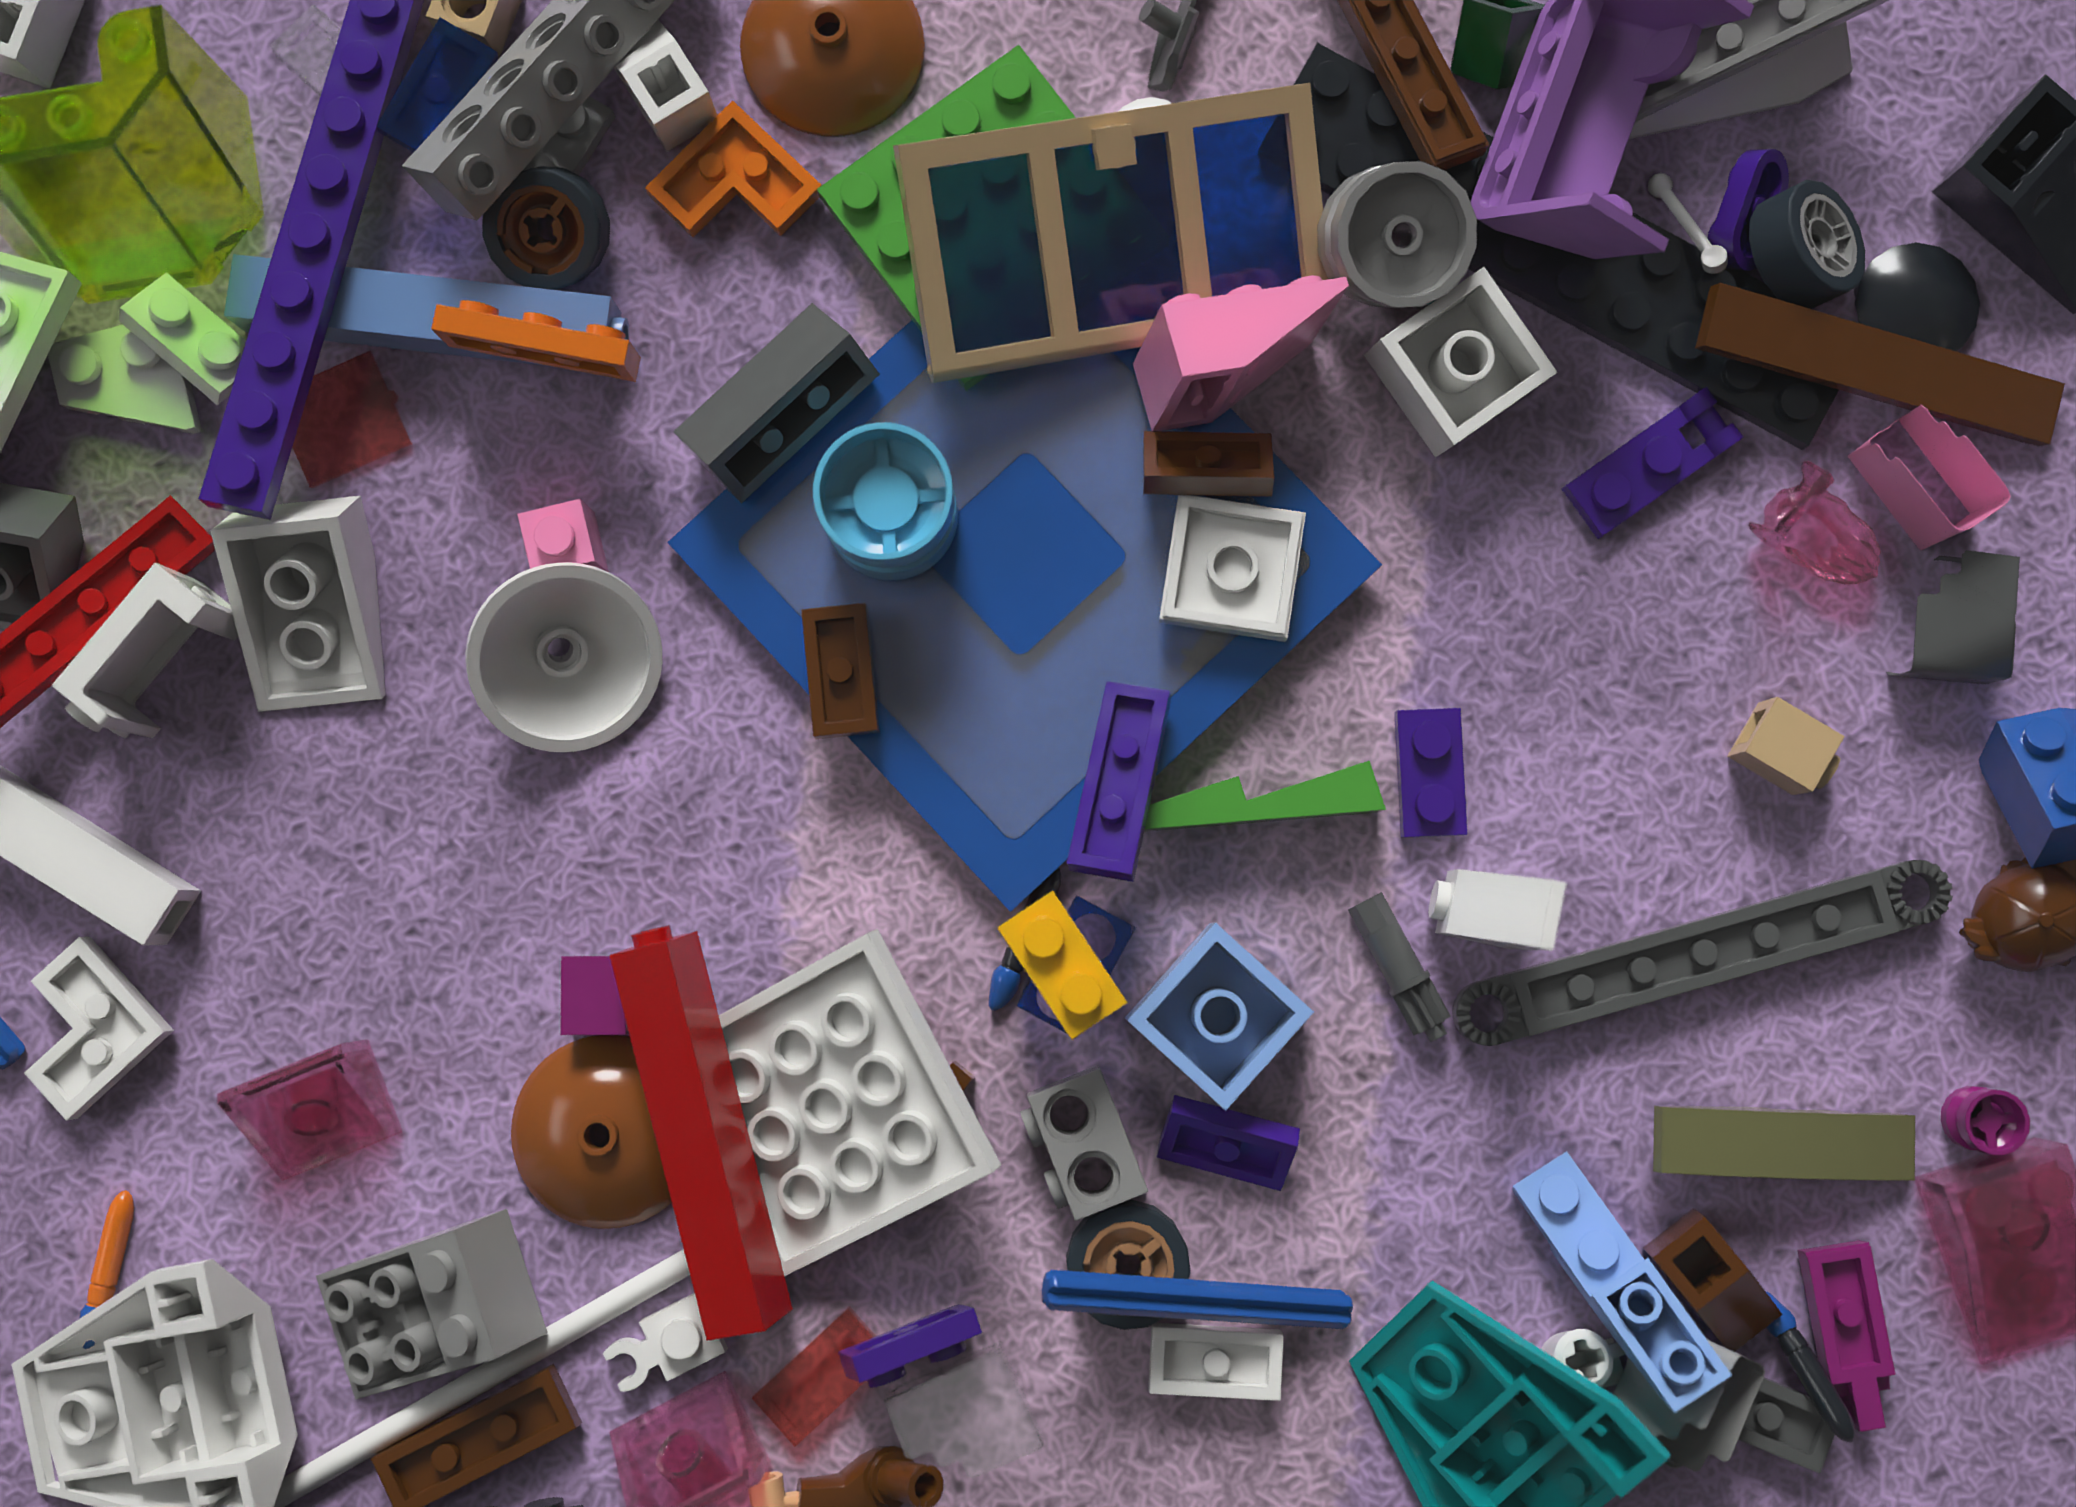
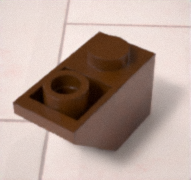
(1713, 1280)

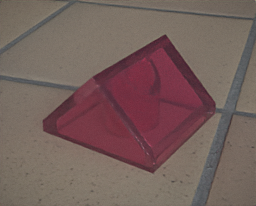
(314, 1109)
(690, 1450)

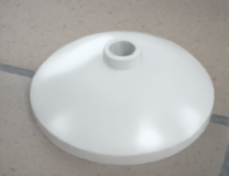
(573, 697)

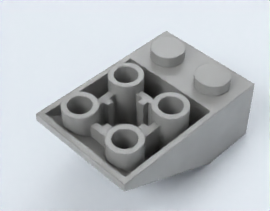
(432, 1305)

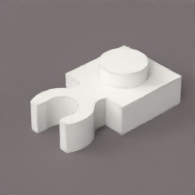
(672, 1341)

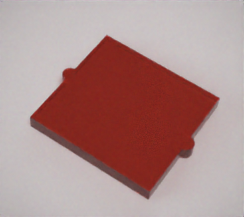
(347, 421)

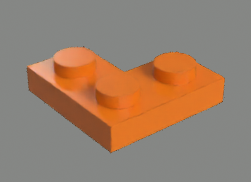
(731, 160)

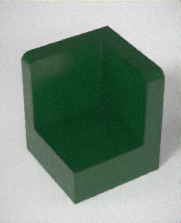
(1493, 40)

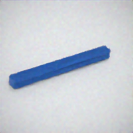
(1195, 1299)

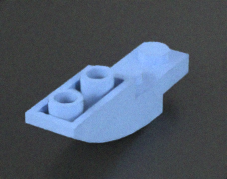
(1620, 1284)

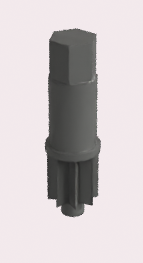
(1400, 967)

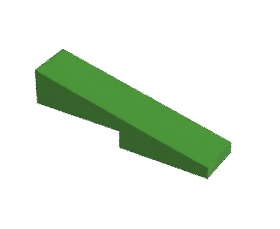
(1224, 803)

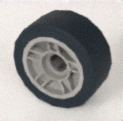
(1807, 244)

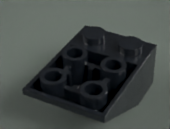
(2022, 187)

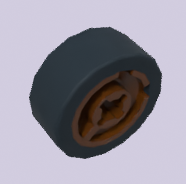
(579, 225)

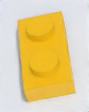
(1062, 965)

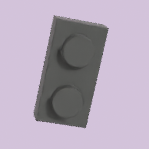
(1787, 1426)

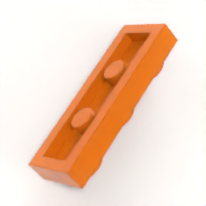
(537, 340)

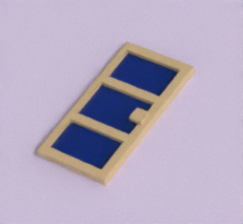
(1085, 225)

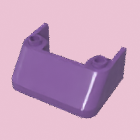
(1575, 115)

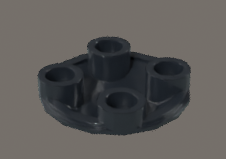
(1919, 295)

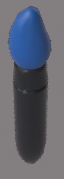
(1007, 977)
(1812, 1374)

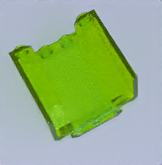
(131, 168)

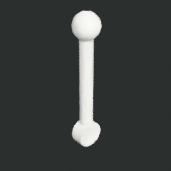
(1713, 257)

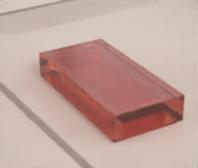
(813, 1380)

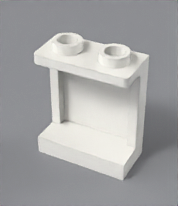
(136, 647)

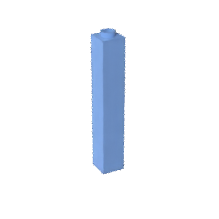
(400, 307)

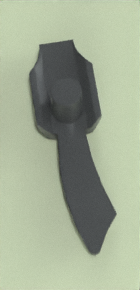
(1173, 39)

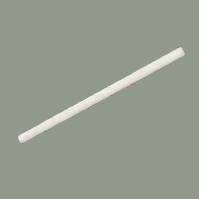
(481, 1379)

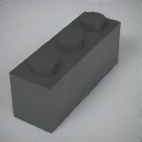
(777, 402)

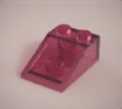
(2009, 1244)

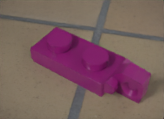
(1849, 1326)

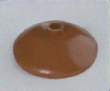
(837, 80)
(551, 1143)

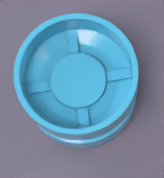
(886, 500)

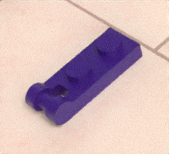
(1650, 464)

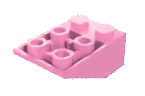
(1222, 347)

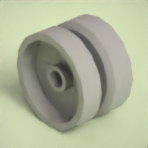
(1411, 200)

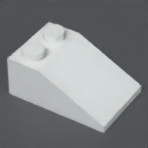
(305, 602)

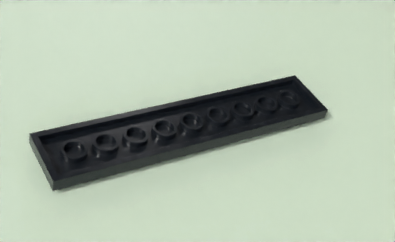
(1634, 303)

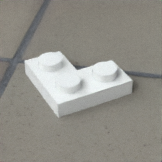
(109, 1033)

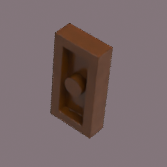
(1208, 463)
(840, 671)

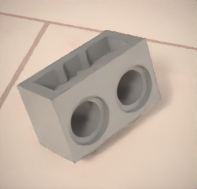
(1098, 1137)

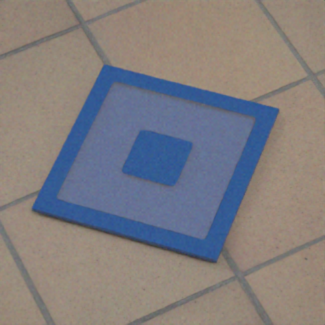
(1045, 595)

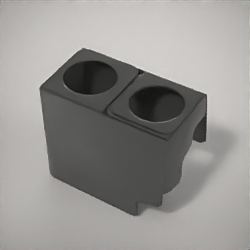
(1969, 624)

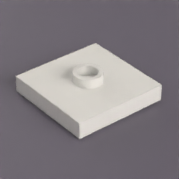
(1232, 567)

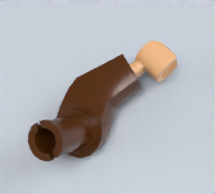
(872, 1480)

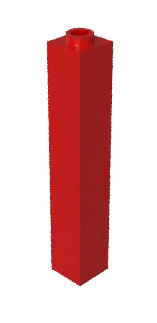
(701, 1133)

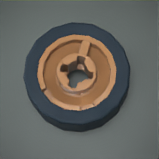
(1134, 1230)

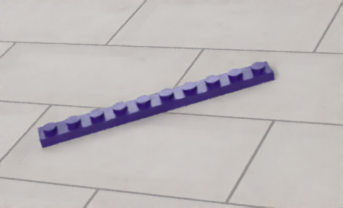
(309, 259)

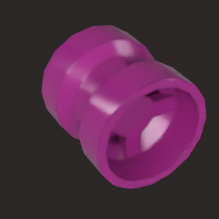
(2000, 1121)

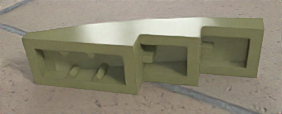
(1783, 1143)

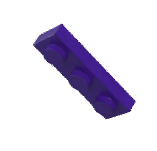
(1119, 781)

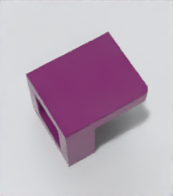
(590, 997)

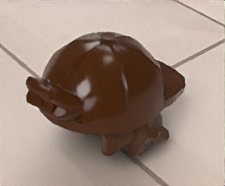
(2025, 917)

